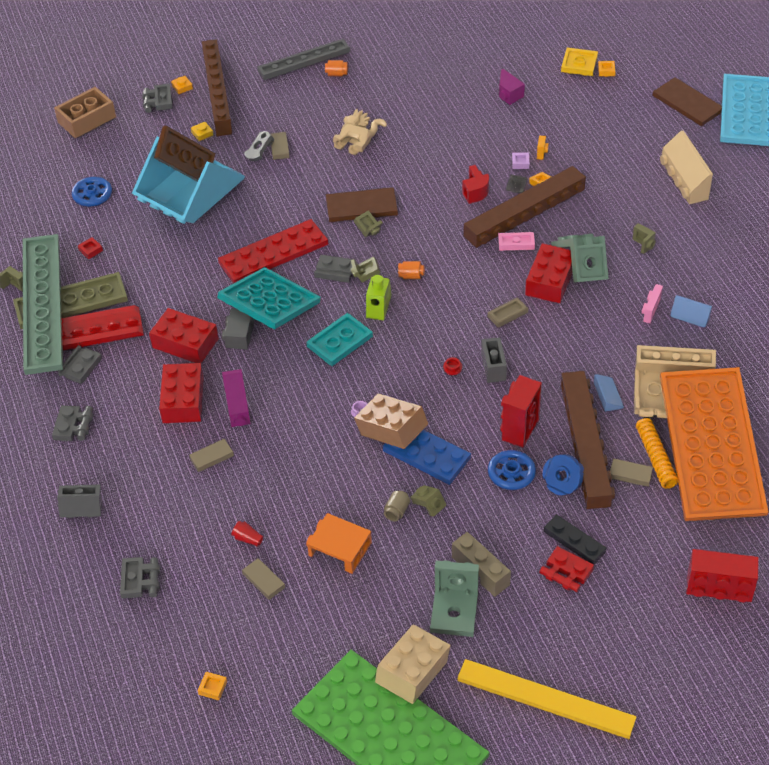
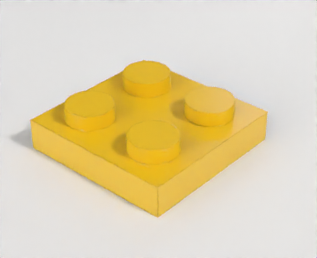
(579, 61)

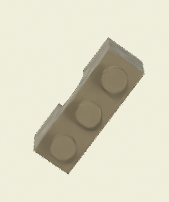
(492, 573)

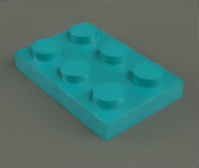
(339, 339)

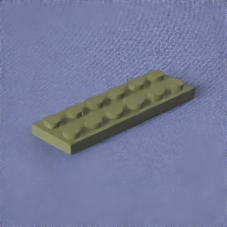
(85, 296)

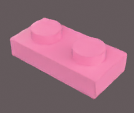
(516, 241)
(653, 301)

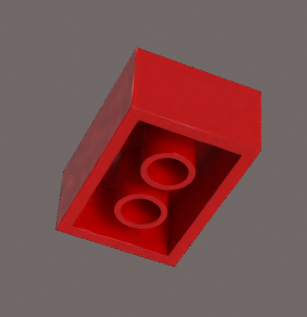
(549, 273)
(184, 336)
(181, 393)
(520, 410)
(722, 575)

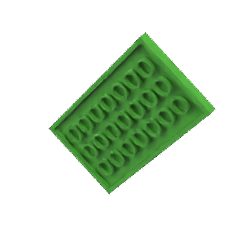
(379, 726)

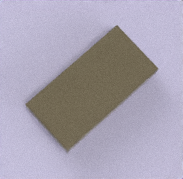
(279, 146)
(507, 312)
(211, 455)
(631, 472)
(263, 578)

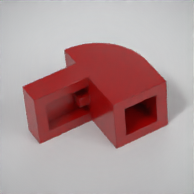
(476, 187)

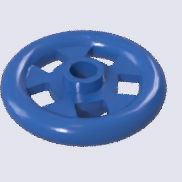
(91, 191)
(510, 483)

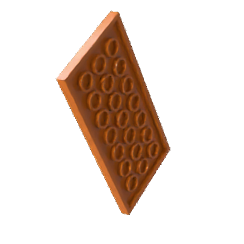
(713, 444)

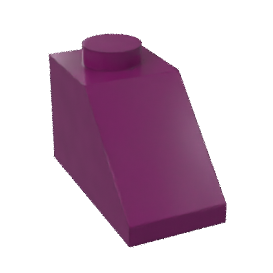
(510, 87)

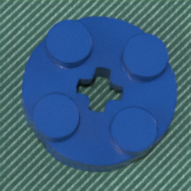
(573, 470)

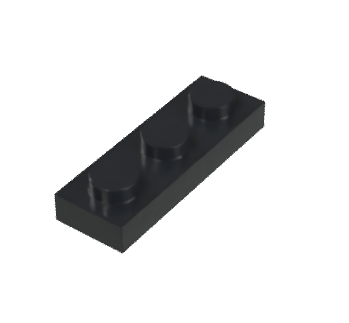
(574, 539)

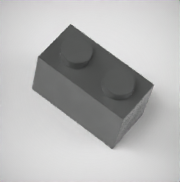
(238, 330)
(493, 359)
(79, 501)

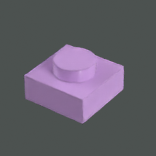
(520, 161)

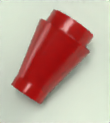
(244, 532)

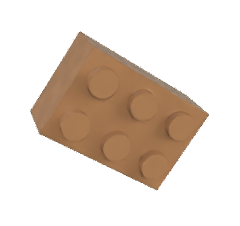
(85, 112)
(391, 421)

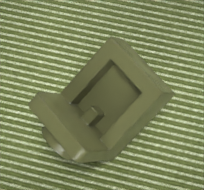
(368, 224)
(644, 236)
(365, 269)
(11, 276)
(429, 498)

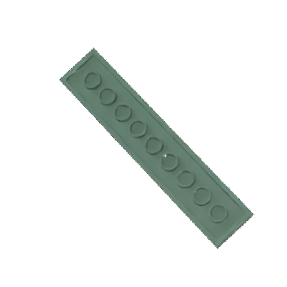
(42, 305)

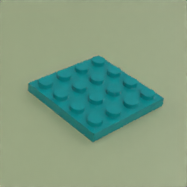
(269, 298)

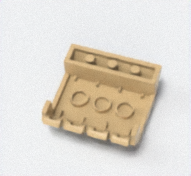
(653, 361)

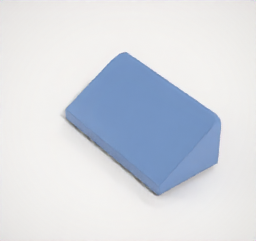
(691, 311)
(607, 393)

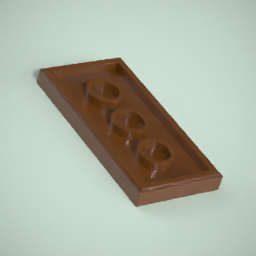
(688, 101)
(182, 153)
(352, 204)

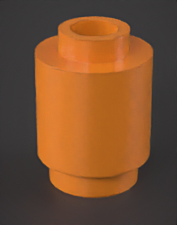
(336, 68)
(411, 270)

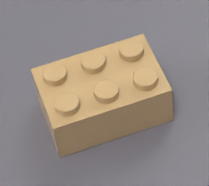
(412, 663)

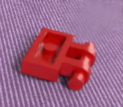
(569, 565)

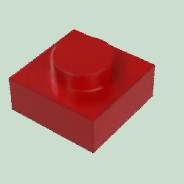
(90, 248)

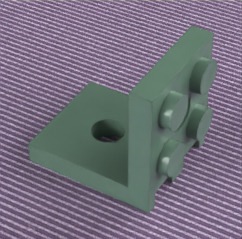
(582, 248)
(455, 591)

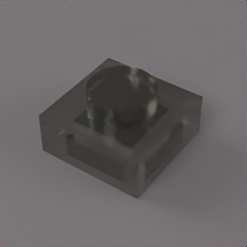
(516, 184)

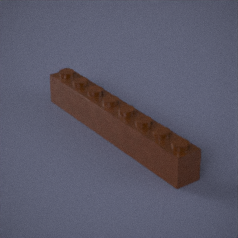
(216, 88)
(524, 206)
(586, 440)

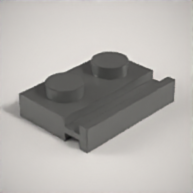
(333, 268)
(80, 364)

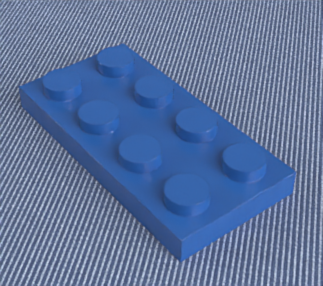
(432, 456)

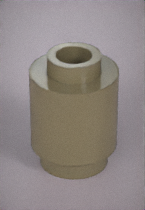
(396, 505)

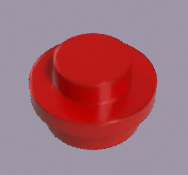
(452, 366)

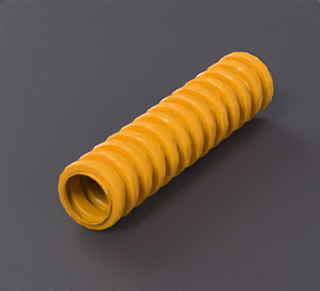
(657, 453)

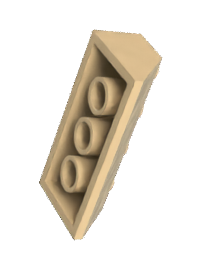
(687, 168)

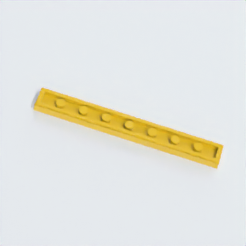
(547, 699)

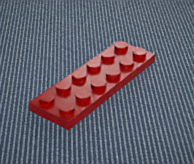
(273, 250)

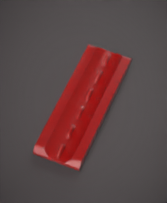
(101, 327)

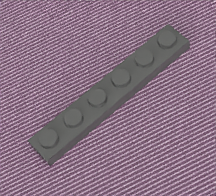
(303, 59)

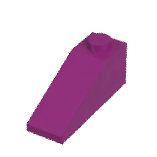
(236, 398)

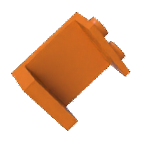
(340, 540)

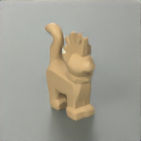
(356, 132)

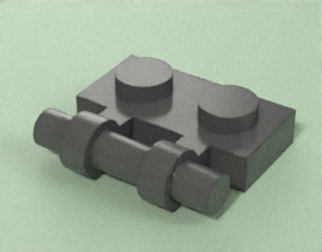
(161, 95)
(67, 422)
(133, 574)

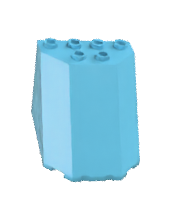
(179, 194)

